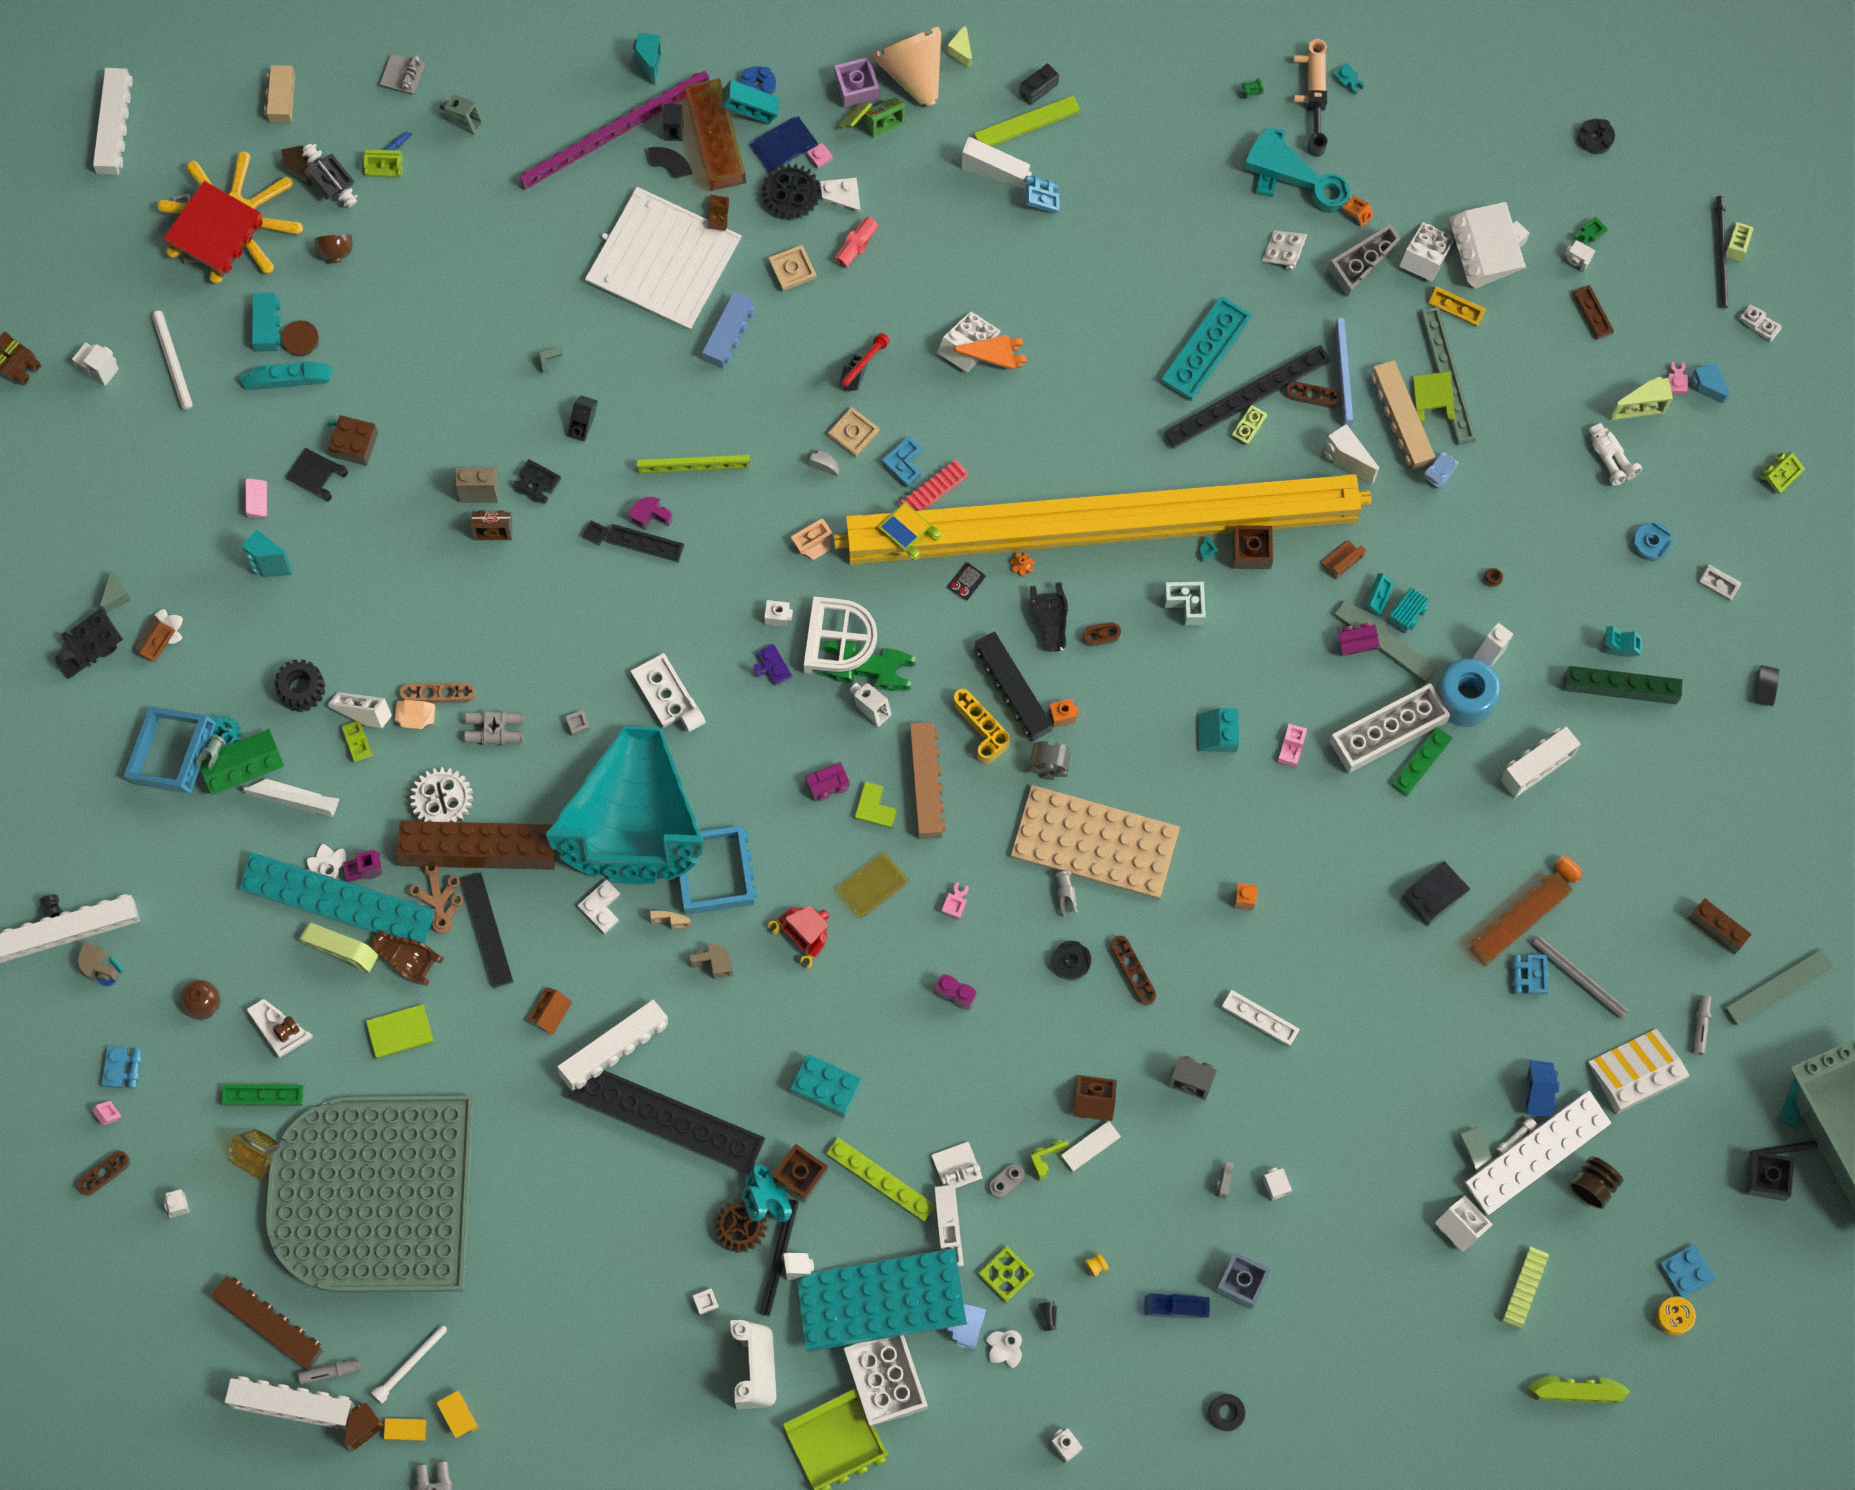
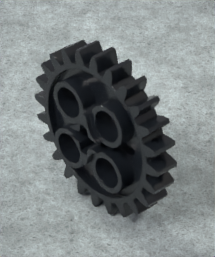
(807, 193)

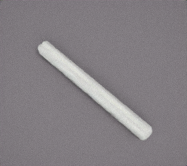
(172, 360)

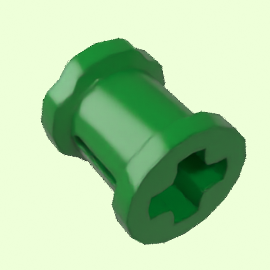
(1252, 88)

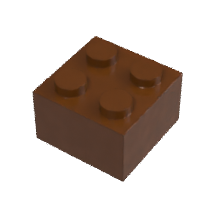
(353, 440)
(1252, 547)
(800, 1173)

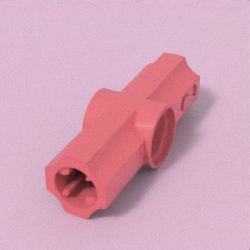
(856, 242)

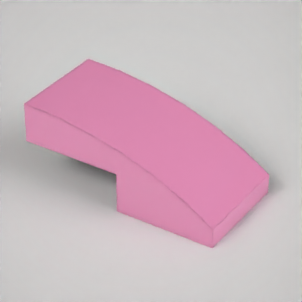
(1292, 745)

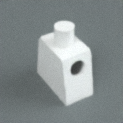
(871, 703)

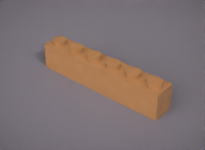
(926, 780)

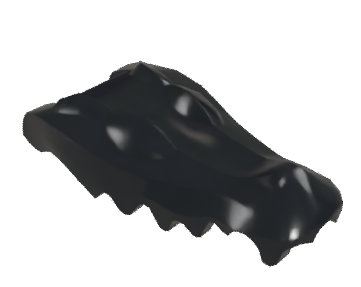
(1050, 614)

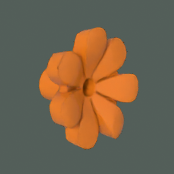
(1022, 564)

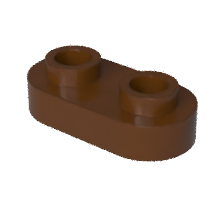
(1101, 633)

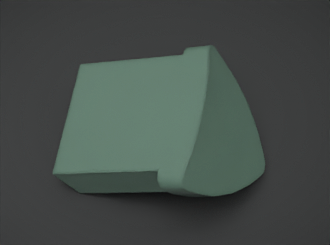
(551, 353)

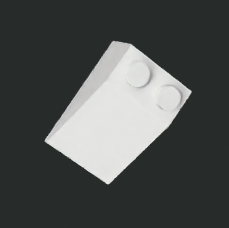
(1350, 455)

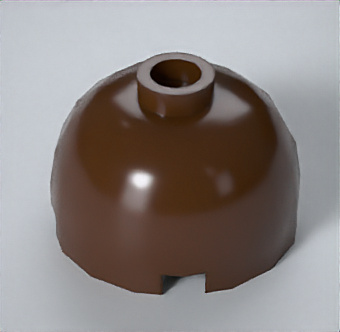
(334, 247)
(200, 999)

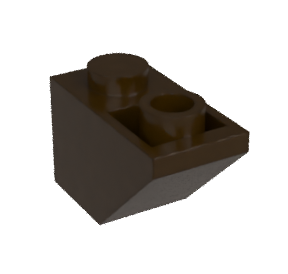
(296, 163)

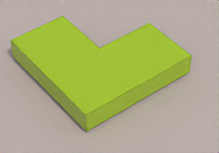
(871, 811)

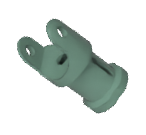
(211, 751)

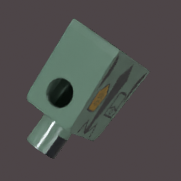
(463, 113)

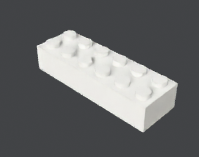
(1389, 728)
(288, 1403)

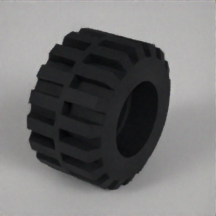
(289, 675)

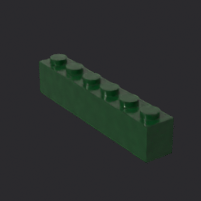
(1622, 685)

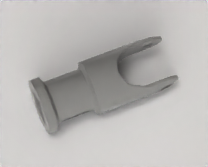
(1065, 890)

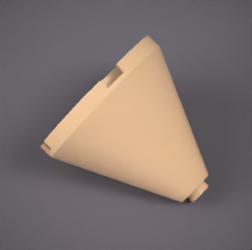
(915, 65)

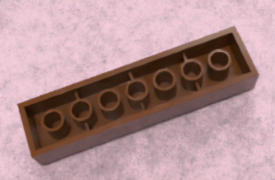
(475, 845)

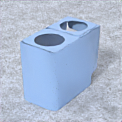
(968, 1334)

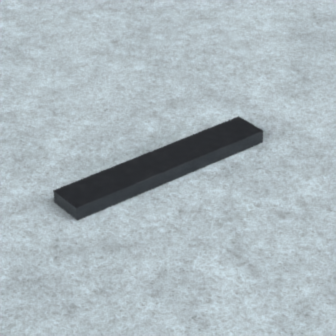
(488, 930)

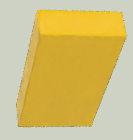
(405, 1429)

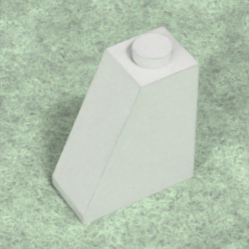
(1494, 645)

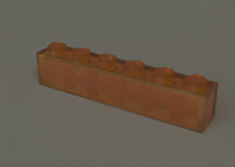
(1520, 919)

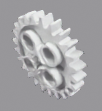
(459, 793)

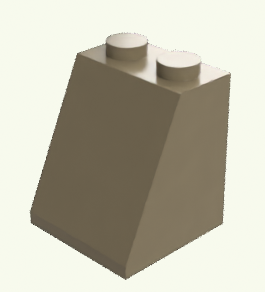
(477, 484)

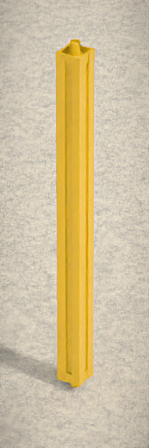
(1113, 518)

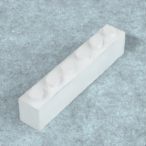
(112, 121)
(612, 1045)

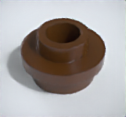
(1493, 572)

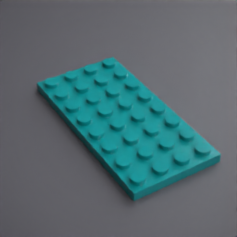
(881, 1300)

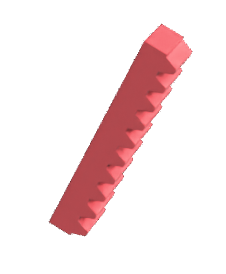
(936, 487)

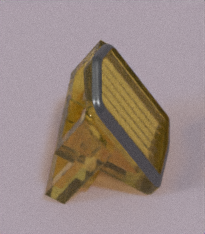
(253, 1152)

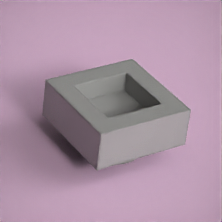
(577, 722)

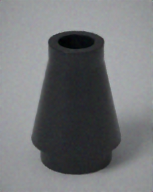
(1048, 1315)

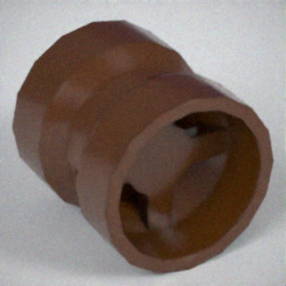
(286, 1029)

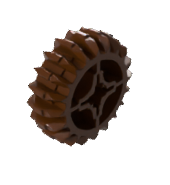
(733, 1228)

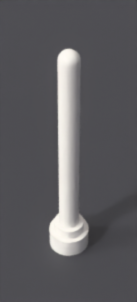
(382, 1392)

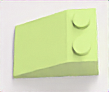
(1647, 400)

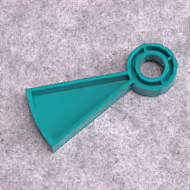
(1277, 160)

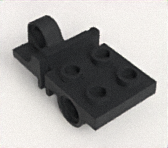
(90, 640)

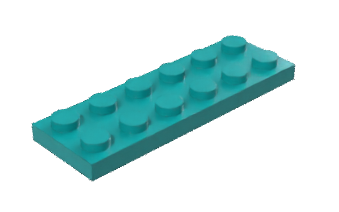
(1206, 348)

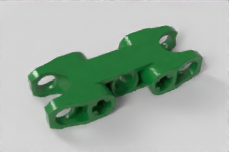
(880, 668)

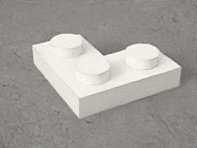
(596, 906)

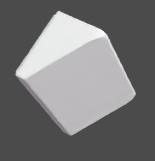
(1720, 582)

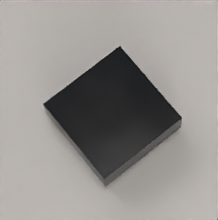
(595, 533)

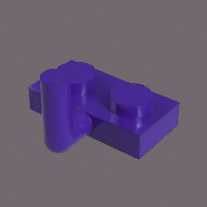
(772, 664)

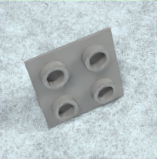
(403, 73)

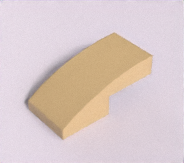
(677, 921)

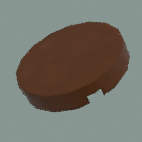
(300, 338)

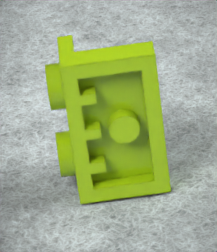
(1782, 471)

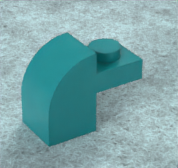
(1622, 643)

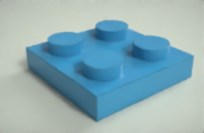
(1687, 1271)

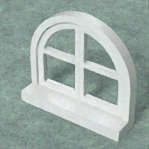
(815, 633)

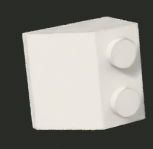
(1463, 1223)

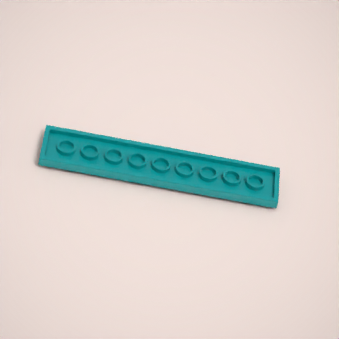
(336, 898)

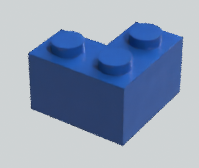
(1541, 1088)

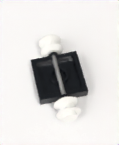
(329, 176)

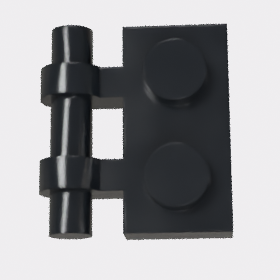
(539, 476)

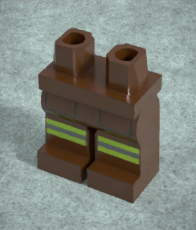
(16, 360)

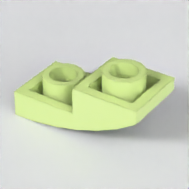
(1249, 424)

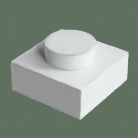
(705, 1301)

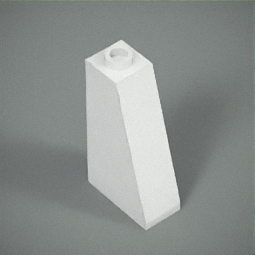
(993, 163)

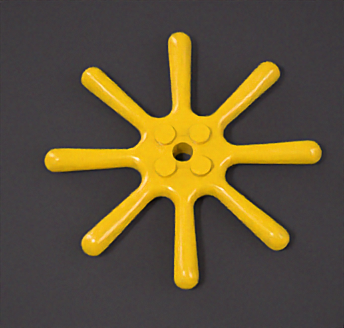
(240, 171)

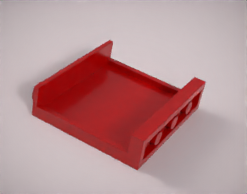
(214, 228)

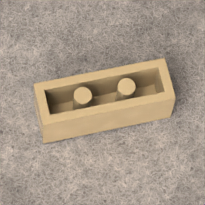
(280, 94)

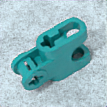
(762, 1195)

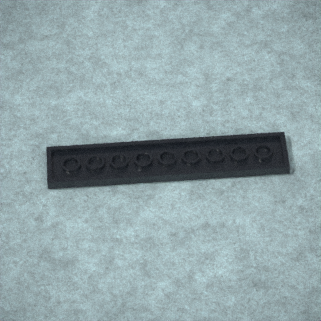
(671, 1120)

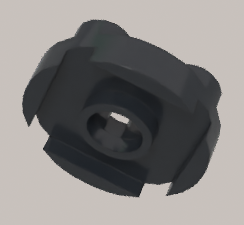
(1598, 126)
(1066, 970)

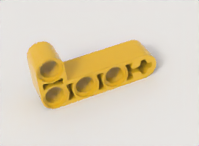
(978, 722)

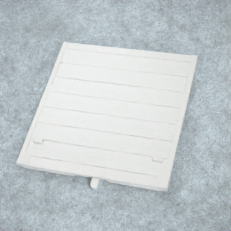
(663, 258)

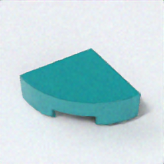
(1207, 549)

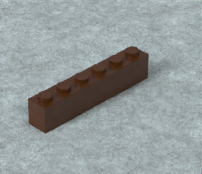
(267, 1323)

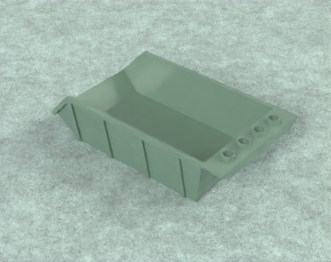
(1828, 1109)

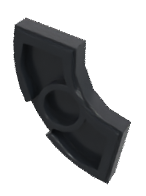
(670, 160)

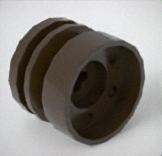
(1596, 1182)

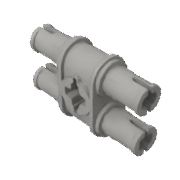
(500, 735)
(443, 1478)

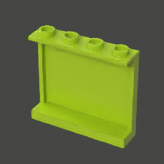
(835, 1441)

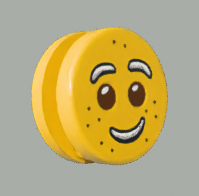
(1675, 1316)

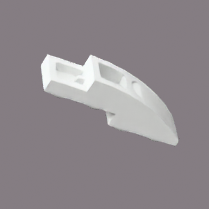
(949, 1220)

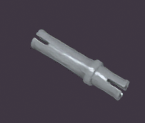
(1703, 1017)
(338, 1369)

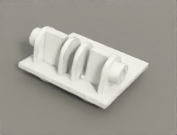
(1284, 248)
(957, 1165)

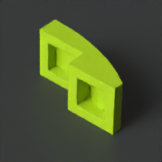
(357, 741)

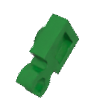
(1591, 230)

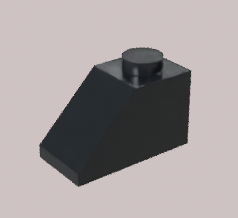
(848, 366)

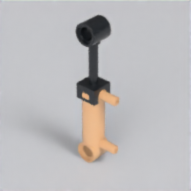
(1317, 92)

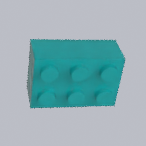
(825, 1085)

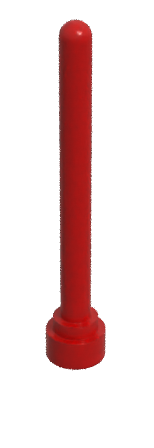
(880, 342)

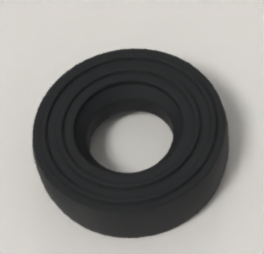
(1236, 1403)

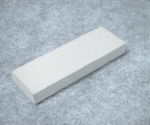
(1090, 1146)

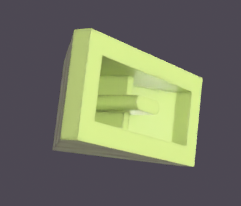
(960, 48)

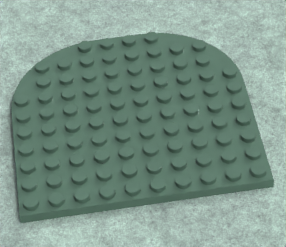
(374, 1194)

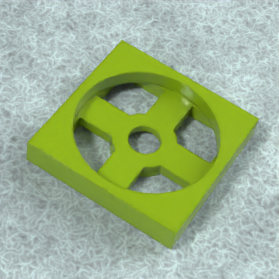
(1006, 1252)

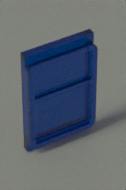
(783, 143)

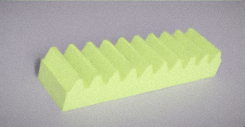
(1525, 1288)

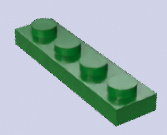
(1422, 761)
(262, 1095)

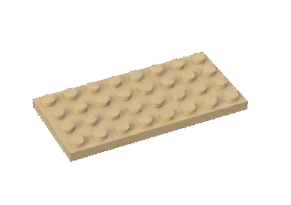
(1095, 842)

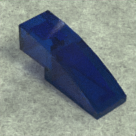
(1177, 1306)

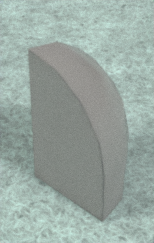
(824, 462)

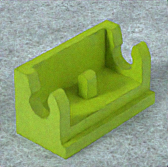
(383, 163)

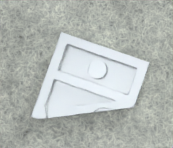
(841, 192)

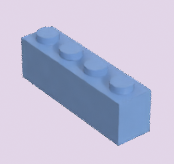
(728, 330)

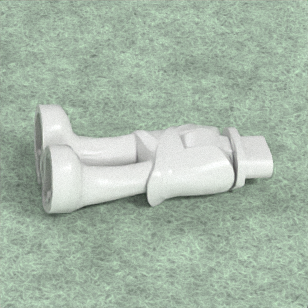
(1607, 446)

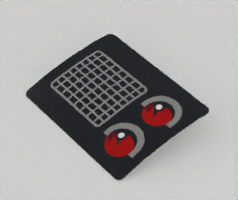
(966, 581)

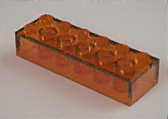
(715, 135)

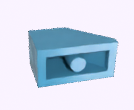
(1710, 382)

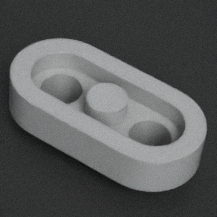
(1007, 1180)

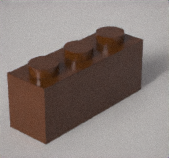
(1720, 926)

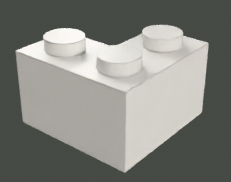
(96, 362)

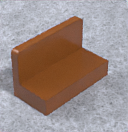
(1343, 559)
(154, 638)
(549, 1010)

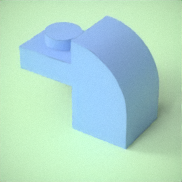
(1441, 470)

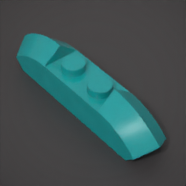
(286, 375)

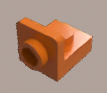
(1358, 209)

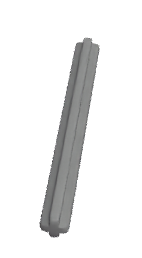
(1580, 977)

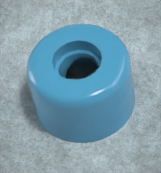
(1474, 673)

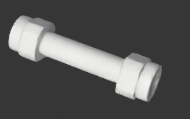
(1527, 1126)

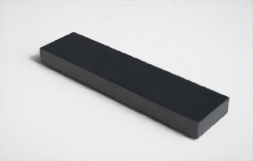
(645, 543)

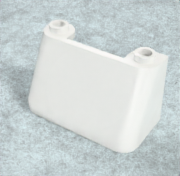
(761, 1389)

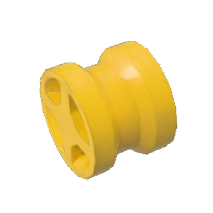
(1096, 1264)

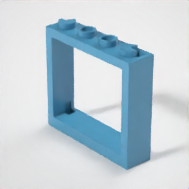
(189, 768)
(728, 902)

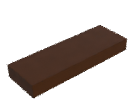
(1593, 312)

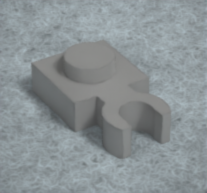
(1224, 1184)

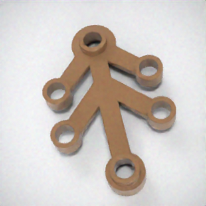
(439, 900)

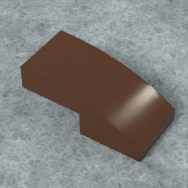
(718, 212)

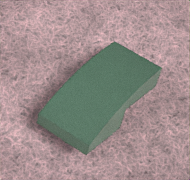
(1476, 1147)

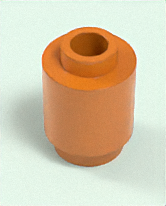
(1568, 869)

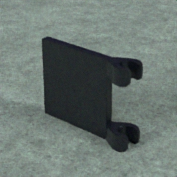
(313, 471)

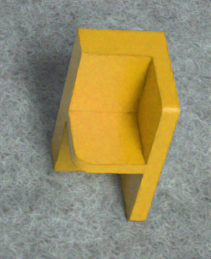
(457, 1414)

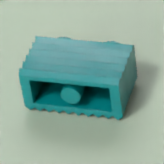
(1408, 610)

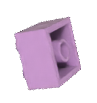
(856, 81)

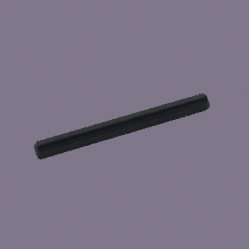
(778, 1261)

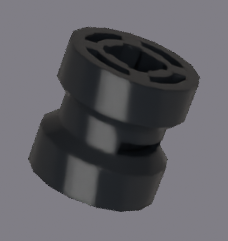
(50, 906)

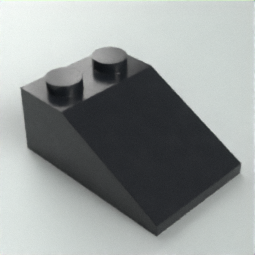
(1435, 893)

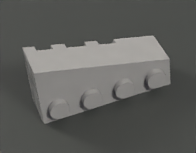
(1359, 261)

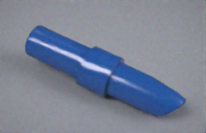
(397, 142)

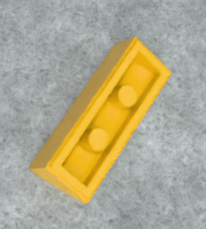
(1457, 305)

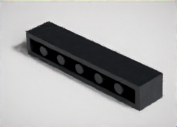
(1013, 686)

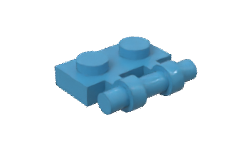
(1041, 198)
(1536, 974)
(115, 1067)

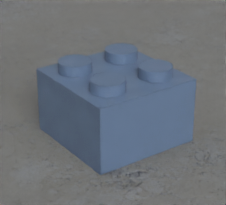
(1243, 1280)

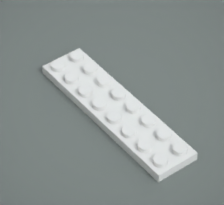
(1537, 1152)

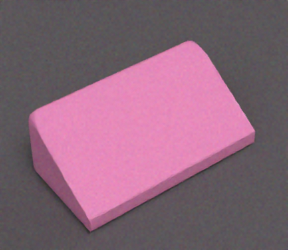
(256, 498)

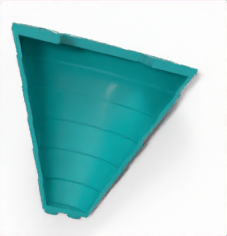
(630, 815)

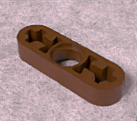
(1306, 399)
(88, 1177)

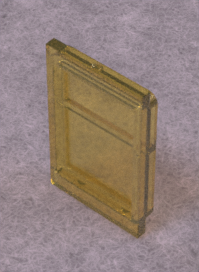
(873, 885)

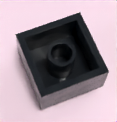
(1770, 1176)

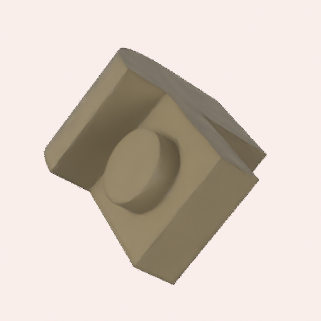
(717, 957)
(91, 963)

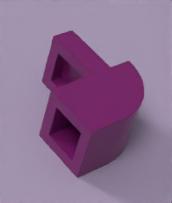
(648, 509)
(364, 866)

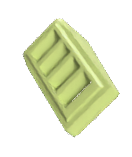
(1737, 252)

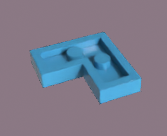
(899, 461)

